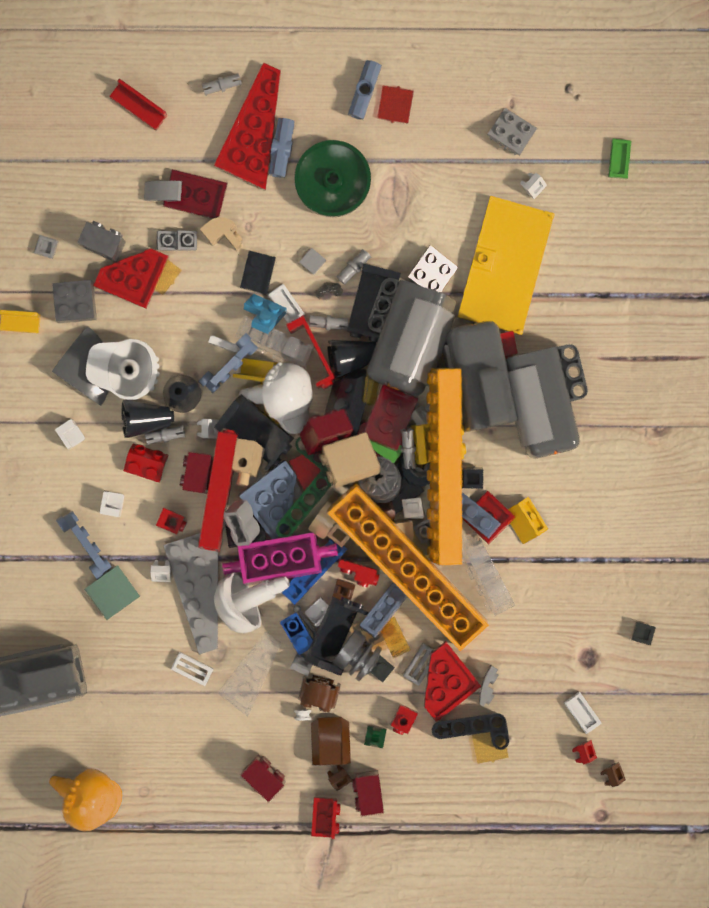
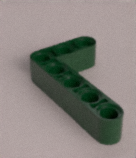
(300, 504)

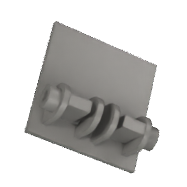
(512, 132)

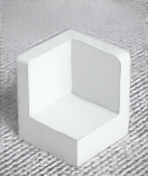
(70, 434)
(112, 504)
(317, 611)

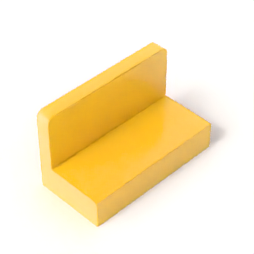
(20, 321)
(254, 369)
(528, 521)

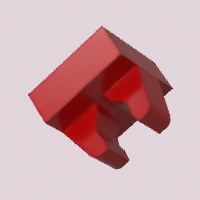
(586, 752)

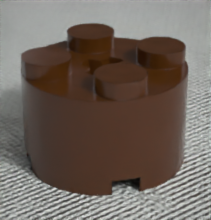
(319, 693)

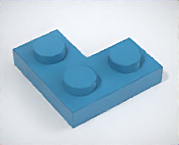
(267, 313)

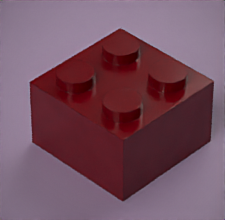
(325, 430)
(197, 472)
(263, 777)
(369, 793)

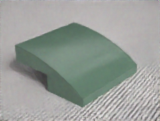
(112, 592)

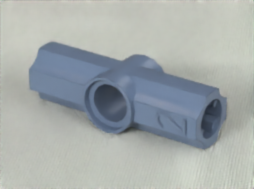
(368, 78)
(281, 148)

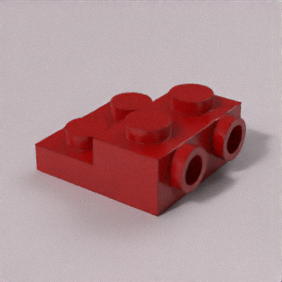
(364, 574)

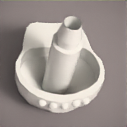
(123, 368)
(285, 395)
(239, 604)

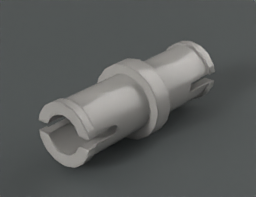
(221, 84)
(353, 266)
(328, 322)
(165, 435)
(408, 448)

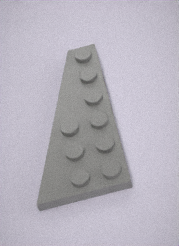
(196, 580)

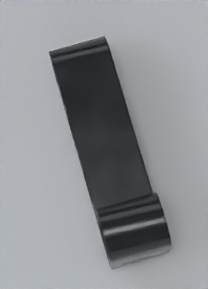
(469, 730)

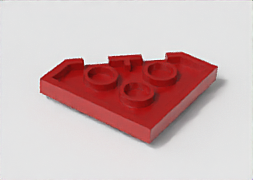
(133, 277)
(447, 682)

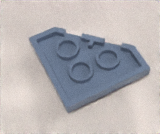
(272, 497)

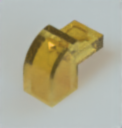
(394, 638)

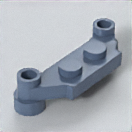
(212, 382)
(69, 521)

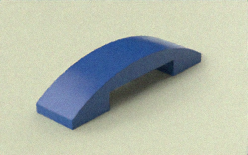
(300, 585)

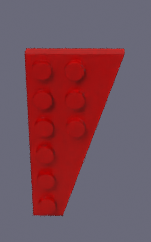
(250, 140)

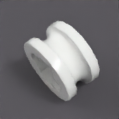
(302, 714)

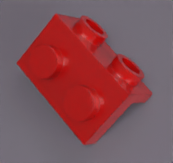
(145, 462)
(324, 817)

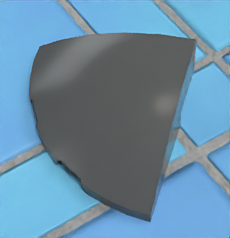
(73, 366)

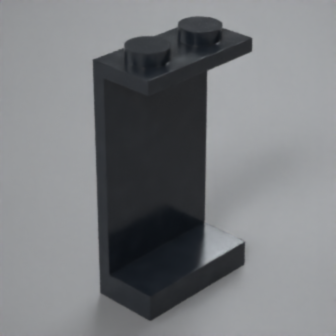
(365, 298)
(256, 426)
(333, 633)

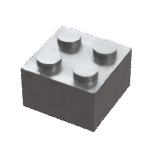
(102, 242)
(74, 301)

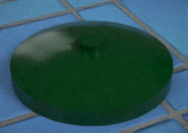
(332, 178)

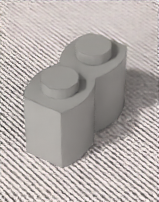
(241, 522)

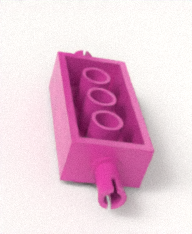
(280, 558)

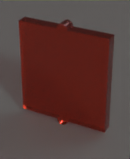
(395, 104)

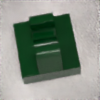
(375, 736)

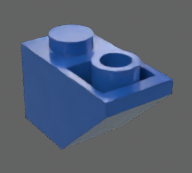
(297, 633)

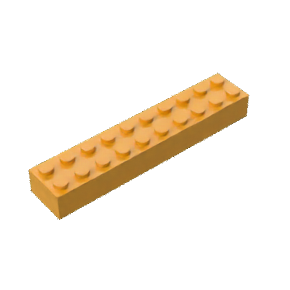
(445, 466)
(407, 566)

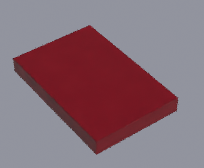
(198, 195)
(389, 417)

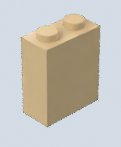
(350, 460)

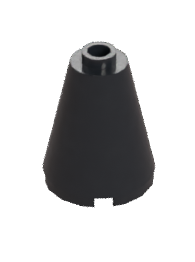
(349, 355)
(187, 399)
(144, 417)

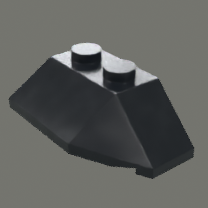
(348, 395)

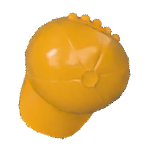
(88, 799)

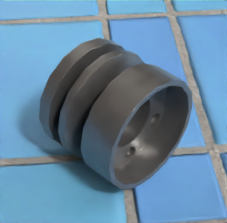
(386, 488)
(357, 655)

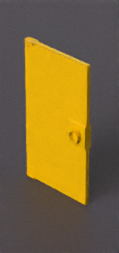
(505, 264)

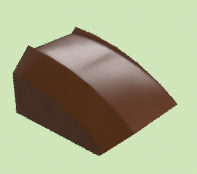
(330, 741)

